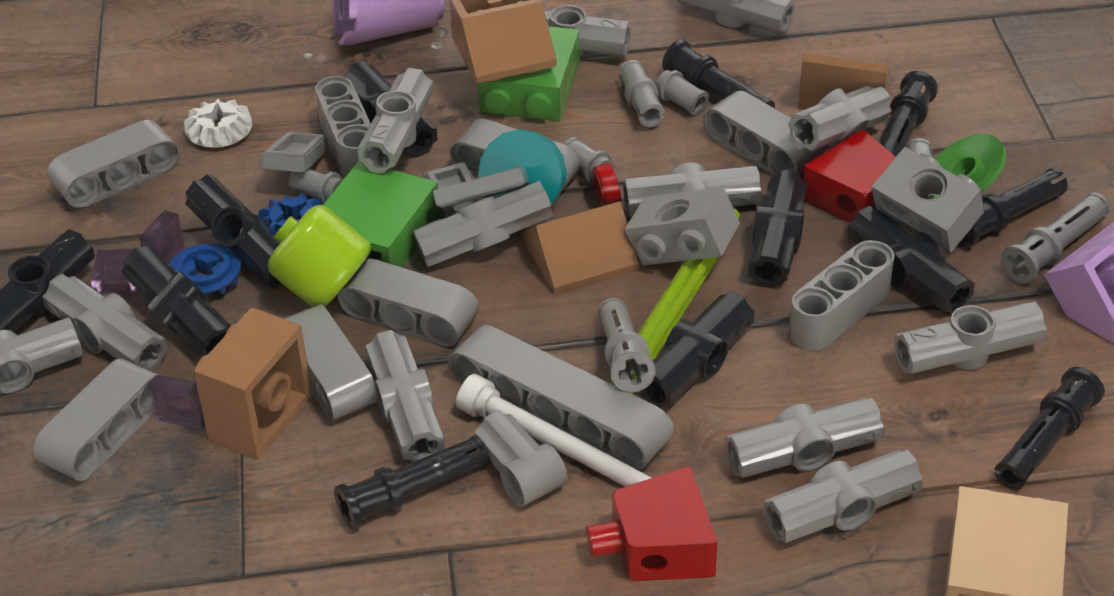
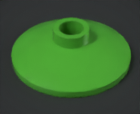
(975, 156)

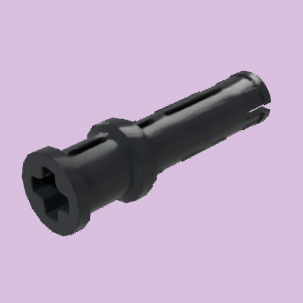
(704, 72)
(908, 109)
(1002, 208)
(1059, 414)
(389, 488)

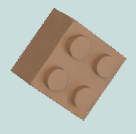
(253, 382)

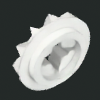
(233, 127)

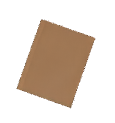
(826, 73)
(582, 248)

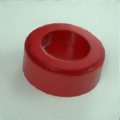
(606, 184)

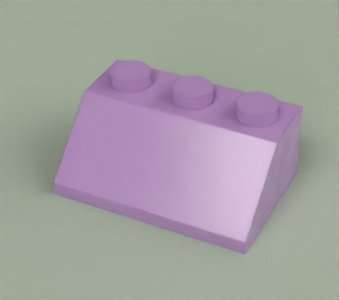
(1086, 284)

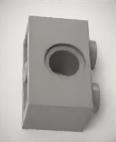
(943, 218)
(682, 226)

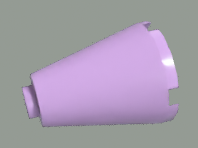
(377, 19)

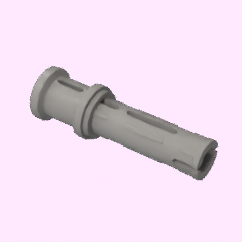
(1045, 244)
(636, 349)

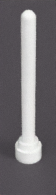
(480, 398)

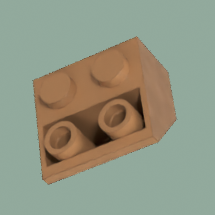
(501, 37)

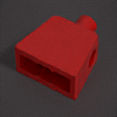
(844, 176)
(659, 530)

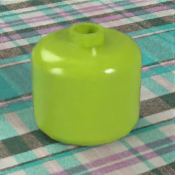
(317, 255)

